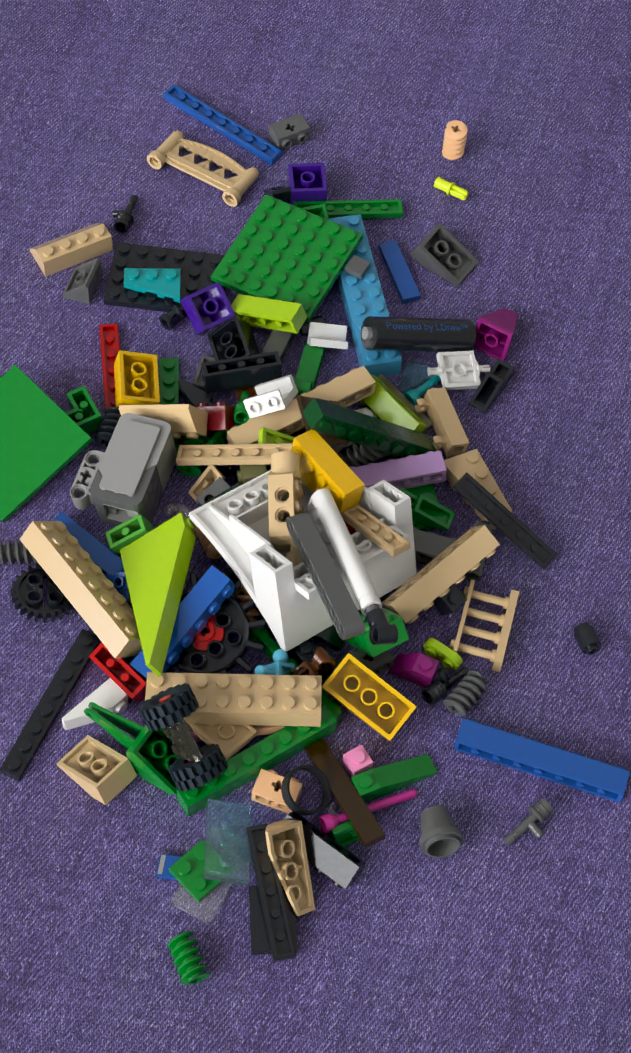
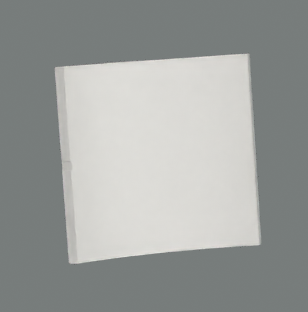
(284, 593)

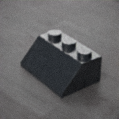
(233, 340)

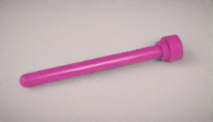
(329, 822)

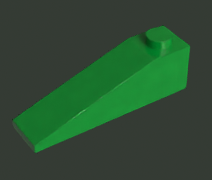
(392, 777)

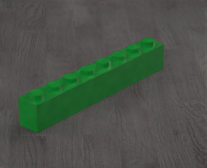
(260, 756)

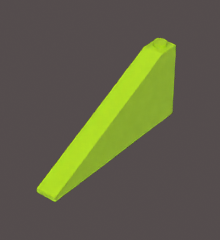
(155, 579)

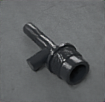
(124, 217)
(438, 689)

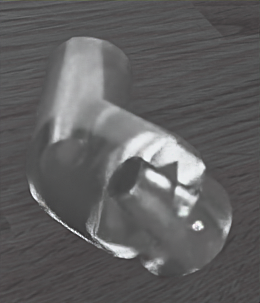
(178, 508)

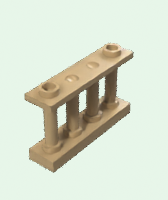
(500, 638)

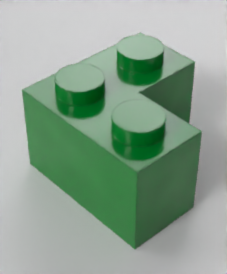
(83, 410)

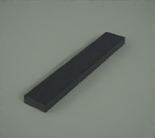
(504, 520)
(271, 896)

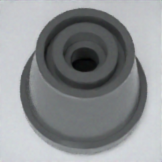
(439, 833)

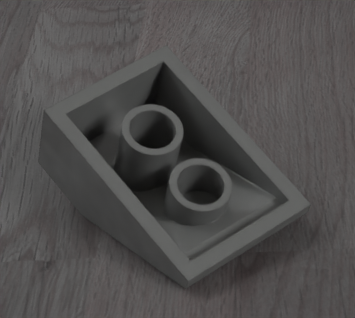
(444, 255)

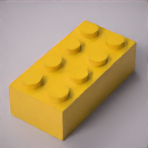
(326, 470)
(368, 697)

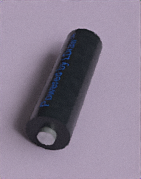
(417, 334)

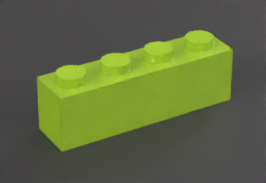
(270, 313)
(391, 408)

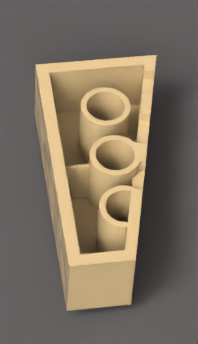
(475, 466)

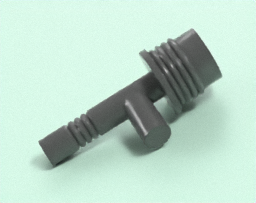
(538, 812)

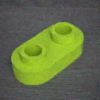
(439, 651)

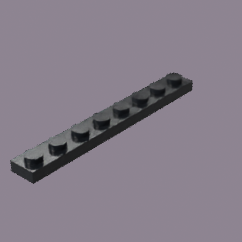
(49, 705)

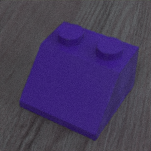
(207, 308)

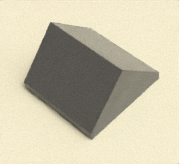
(84, 282)

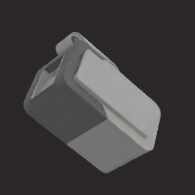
(129, 473)

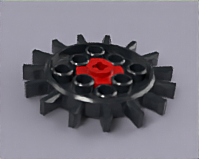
(230, 653)

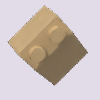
(98, 769)

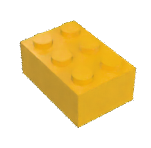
(136, 379)

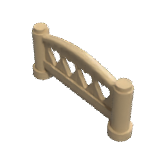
(233, 187)

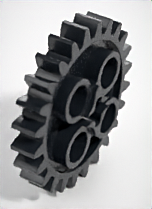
(24, 592)

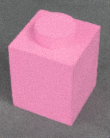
(356, 761)

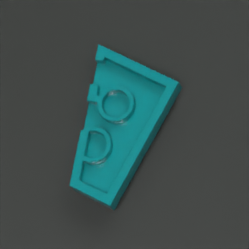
(159, 281)

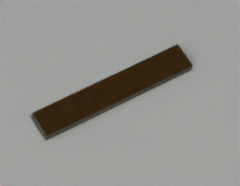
(345, 794)

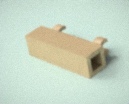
(445, 421)

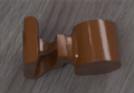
(321, 656)

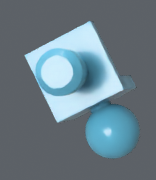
(279, 667)

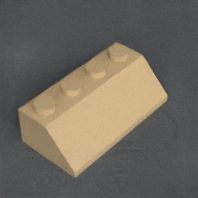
(72, 248)
(183, 418)

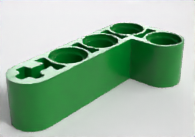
(309, 368)

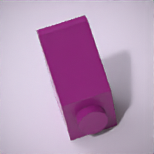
(416, 668)

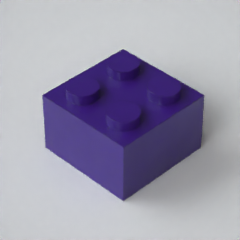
(307, 182)

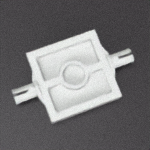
(458, 370)

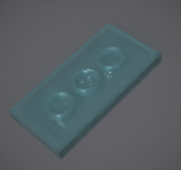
(226, 842)

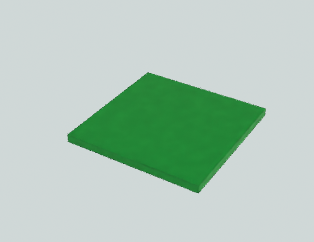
(34, 440)

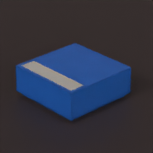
(163, 866)

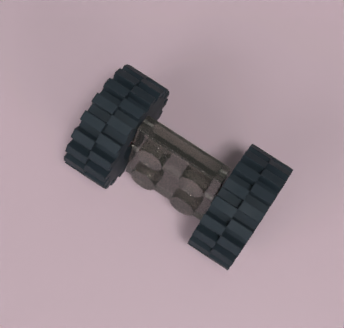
(195, 763)

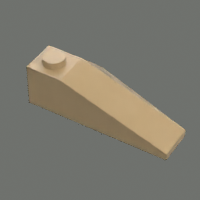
(290, 860)

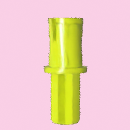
(451, 188)

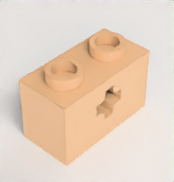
(265, 790)

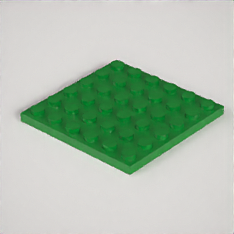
(287, 255)

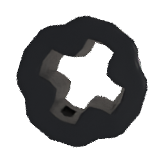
(177, 316)

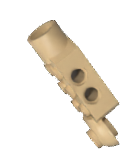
(284, 501)

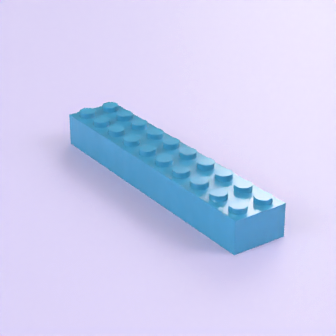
(364, 299)

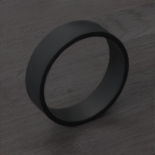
(326, 790)

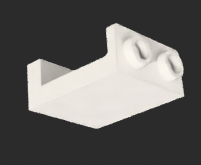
(271, 396)

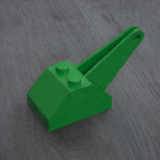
(148, 753)

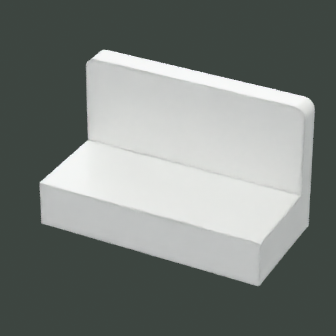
(327, 335)

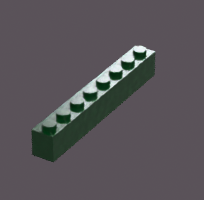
(365, 430)

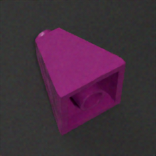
(495, 333)

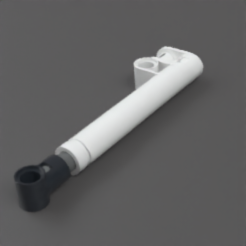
(334, 531)

